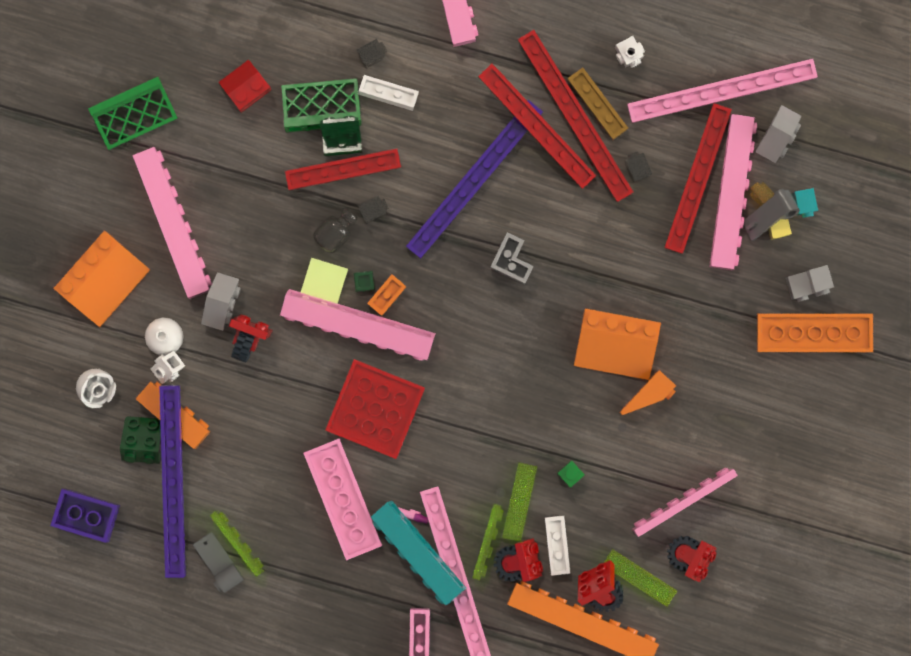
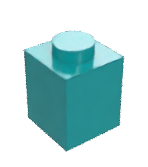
(806, 202)

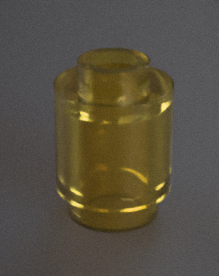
(761, 193)

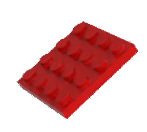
(375, 409)

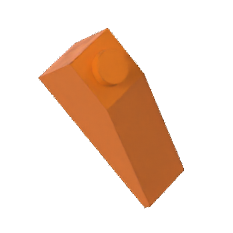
(653, 391)

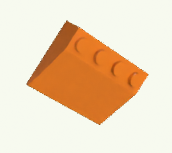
(102, 278)
(617, 344)

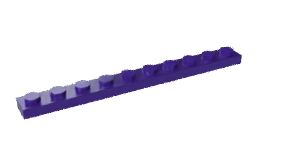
(468, 186)
(172, 481)

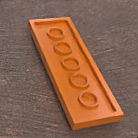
(814, 332)

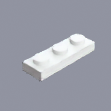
(388, 92)
(557, 545)

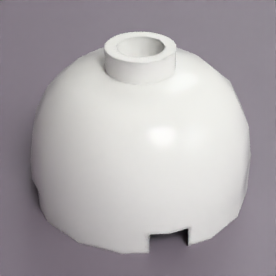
(164, 336)
(95, 388)

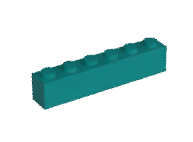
(418, 553)

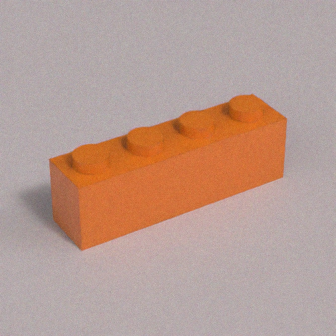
(192, 430)

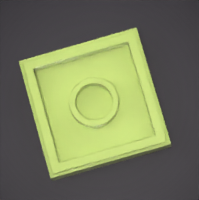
(324, 280)

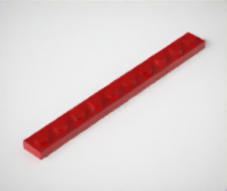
(575, 116)

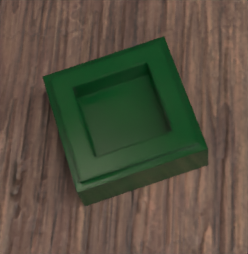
(364, 281)

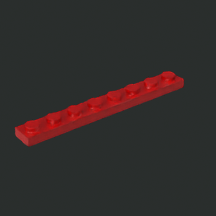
(536, 126)
(697, 178)

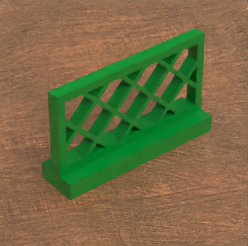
(126, 97)
(308, 122)

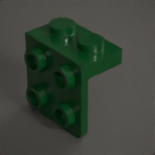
(341, 136)
(141, 440)

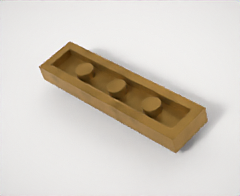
(597, 103)

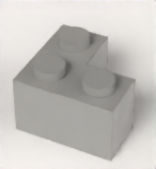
(779, 134)
(507, 262)
(813, 281)
(220, 301)

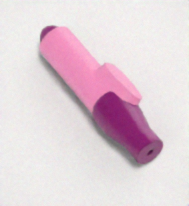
(414, 515)

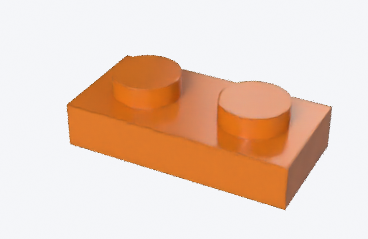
(386, 295)

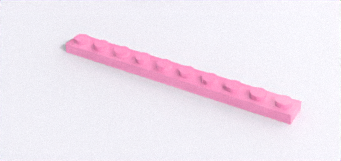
(722, 90)
(450, 555)

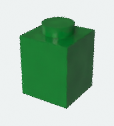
(570, 473)

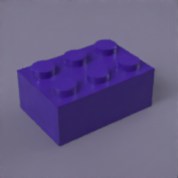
(85, 515)

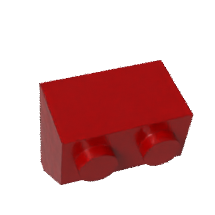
(245, 86)

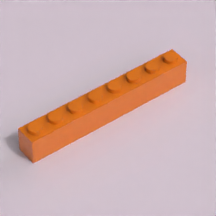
(580, 622)

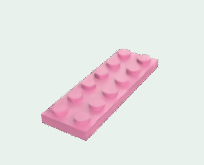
(690, 496)
(342, 499)

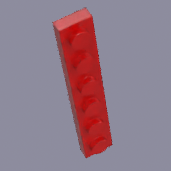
(343, 169)

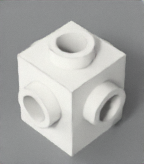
(629, 45)
(167, 367)

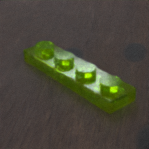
(519, 501)
(242, 548)
(486, 550)
(641, 578)

